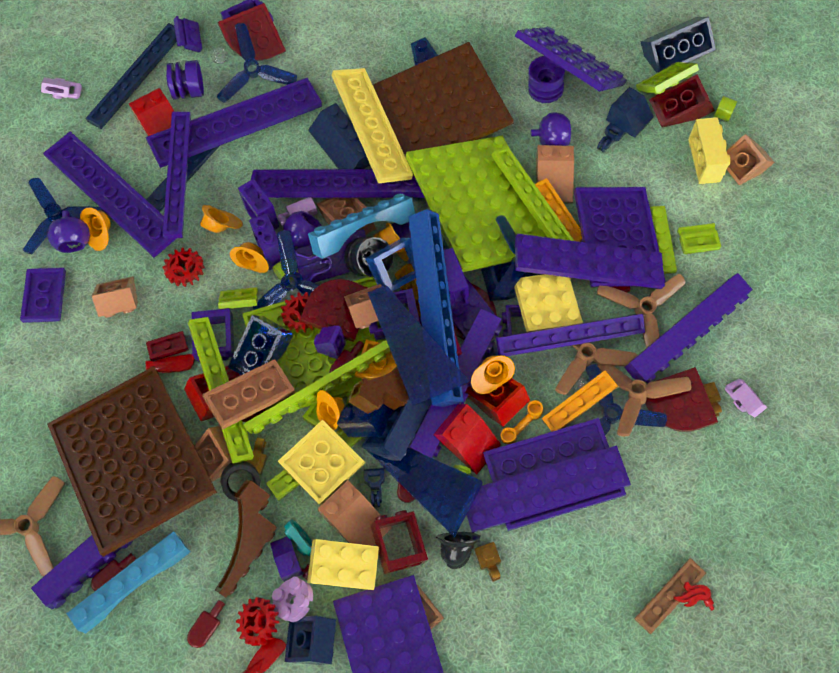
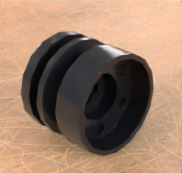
(364, 246)

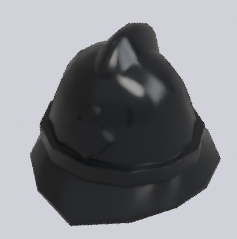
(457, 549)

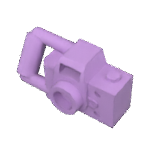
(60, 88)
(304, 205)
(746, 397)

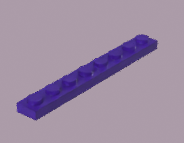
(177, 175)
(570, 335)

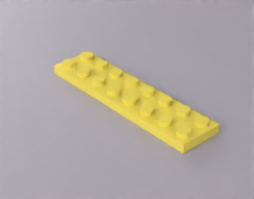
(372, 125)

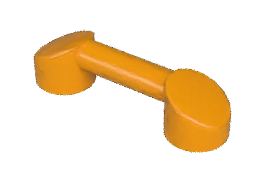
(534, 411)

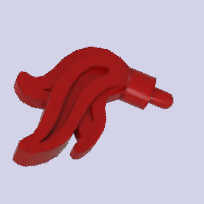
(694, 594)

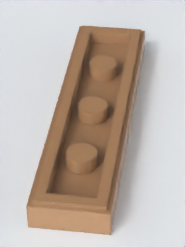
(663, 602)

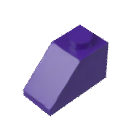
(330, 341)
(286, 559)

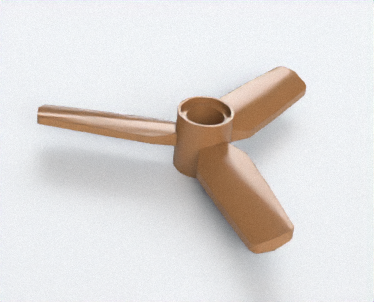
(656, 299)
(601, 356)
(638, 394)
(35, 512)

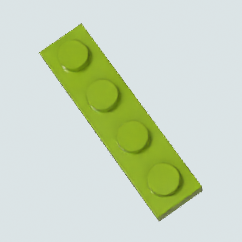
(663, 238)

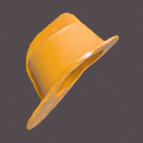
(218, 220)
(98, 225)
(390, 236)
(249, 257)
(492, 374)
(329, 408)

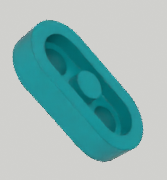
(296, 533)

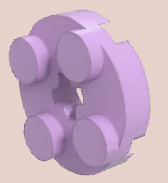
(284, 594)

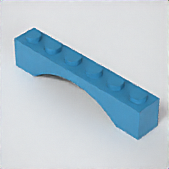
(330, 238)
(107, 597)

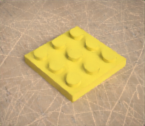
(547, 302)
(321, 462)

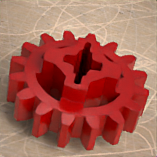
(192, 263)
(293, 311)
(257, 621)

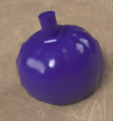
(553, 130)
(300, 227)
(68, 231)

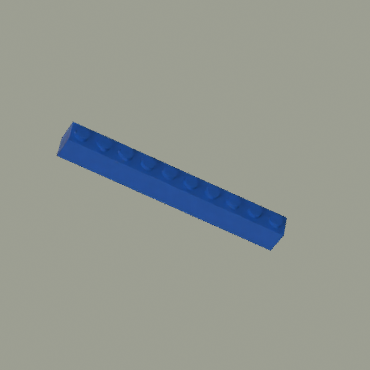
(434, 291)

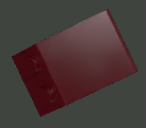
(682, 103)

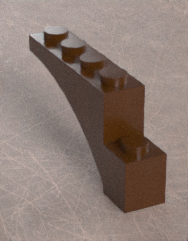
(386, 390)
(251, 535)

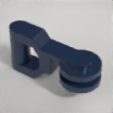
(607, 141)
(375, 498)

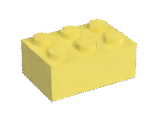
(709, 150)
(343, 564)

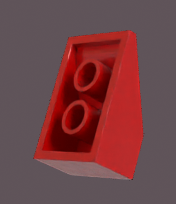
(152, 112)
(196, 387)
(501, 403)
(467, 437)

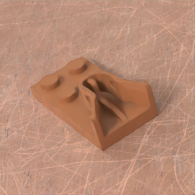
(248, 394)

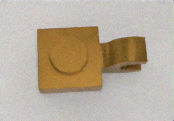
(714, 397)
(259, 458)
(489, 558)

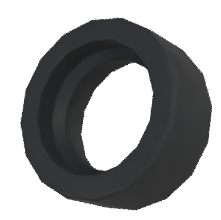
(234, 467)

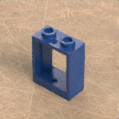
(379, 271)

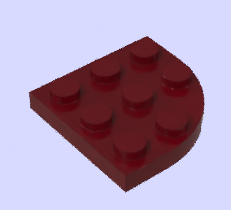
(261, 31)
(328, 307)
(688, 409)

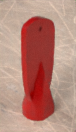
(172, 364)
(266, 656)

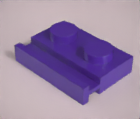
(188, 34)

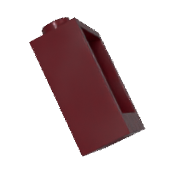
(420, 555)

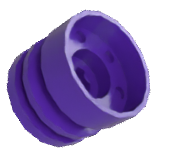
(187, 79)
(545, 80)

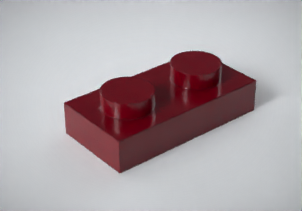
(167, 346)

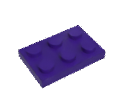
(43, 295)

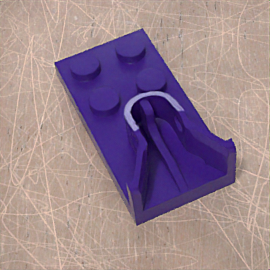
(318, 269)

